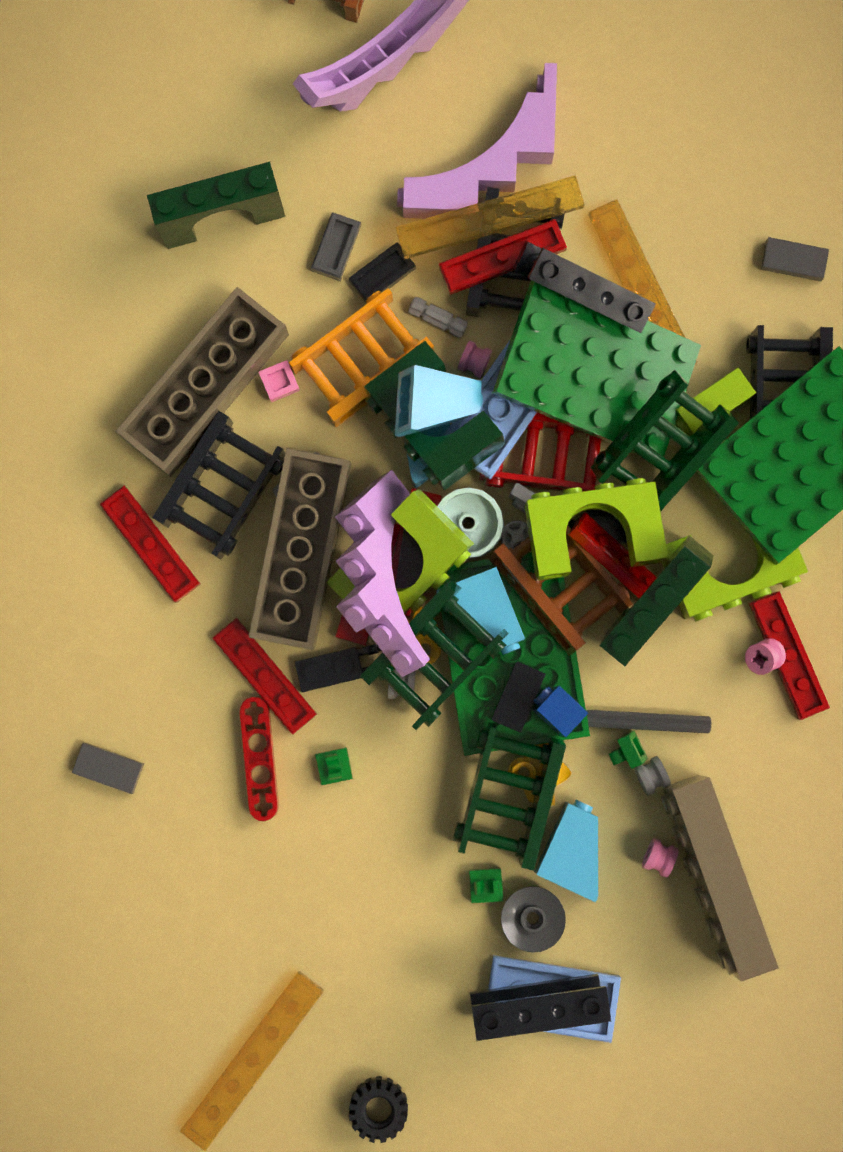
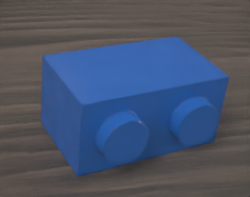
(559, 710)

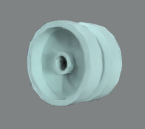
(484, 511)

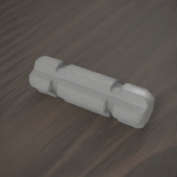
(438, 317)

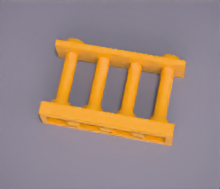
(342, 406)

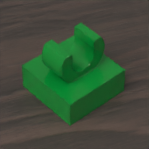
(629, 750)
(334, 766)
(486, 885)

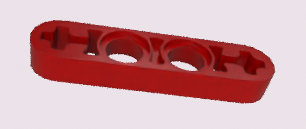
(255, 759)

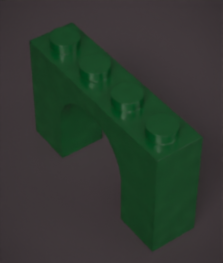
(181, 207)
(446, 456)
(659, 600)

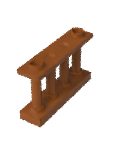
(550, 609)

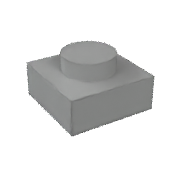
(519, 496)

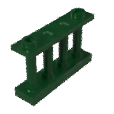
(694, 448)
(426, 625)
(532, 817)

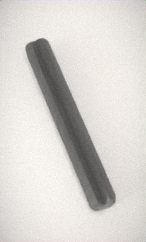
(649, 721)

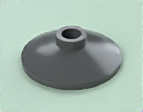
(539, 935)

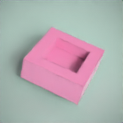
(279, 381)

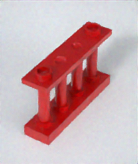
(558, 480)

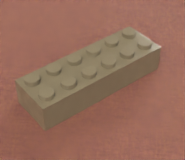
(203, 381)
(300, 549)
(719, 878)

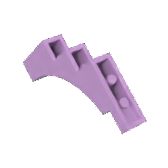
(526, 141)

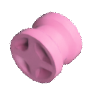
(474, 359)
(770, 650)
(660, 857)

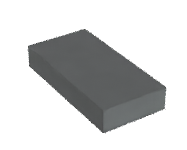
(336, 246)
(795, 259)
(108, 768)

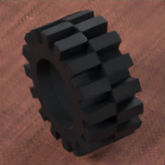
(369, 1127)

